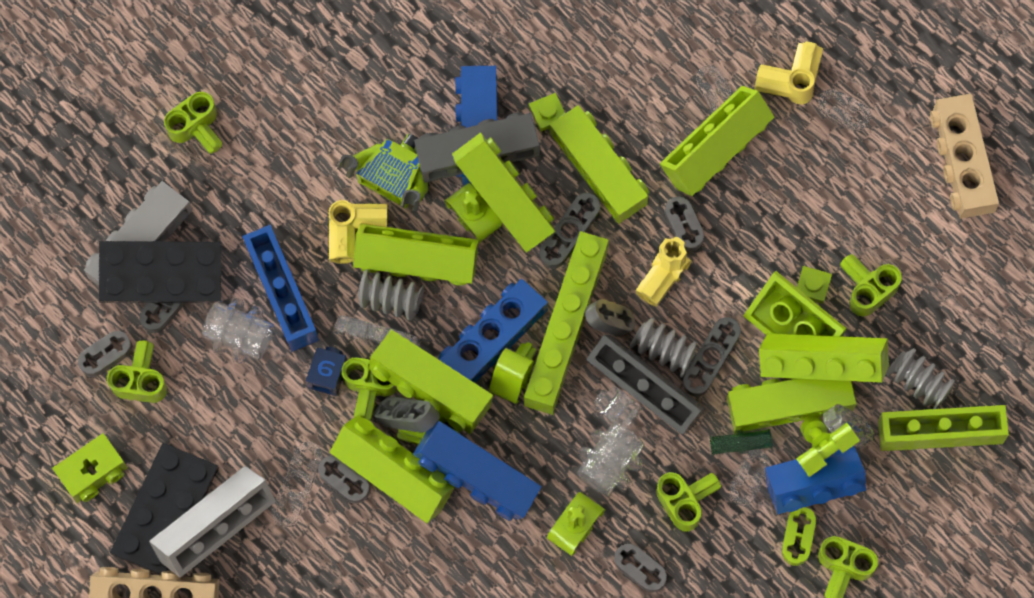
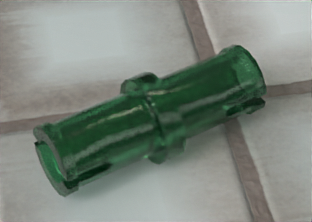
(741, 442)

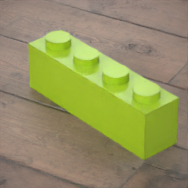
(717, 140)
(599, 164)
(503, 191)
(415, 254)
(824, 357)
(430, 380)
(785, 401)
(943, 428)
(391, 468)

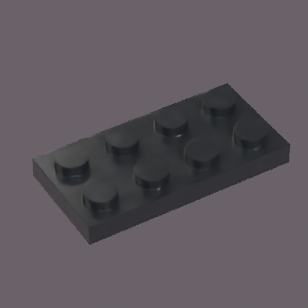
(159, 272)
(169, 491)

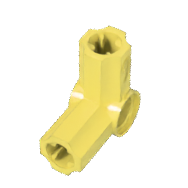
(783, 81)
(343, 233)
(664, 272)

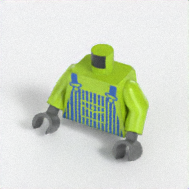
(389, 171)

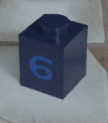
(326, 371)

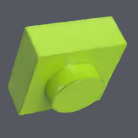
(546, 111)
(814, 283)

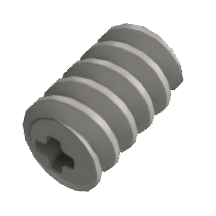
(389, 296)
(665, 346)
(921, 378)

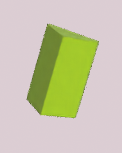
(787, 310)

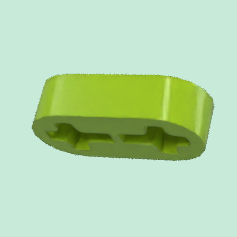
(806, 536)

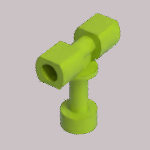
(823, 443)

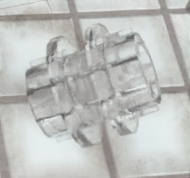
(237, 330)
(610, 459)

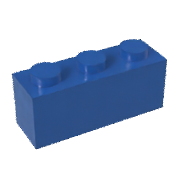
(794, 489)

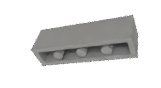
(152, 221)
(212, 521)

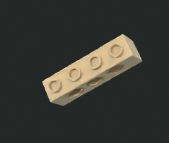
(961, 112)
(104, 584)

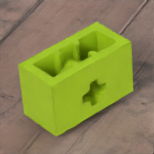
(74, 470)

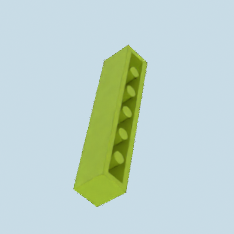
(566, 323)

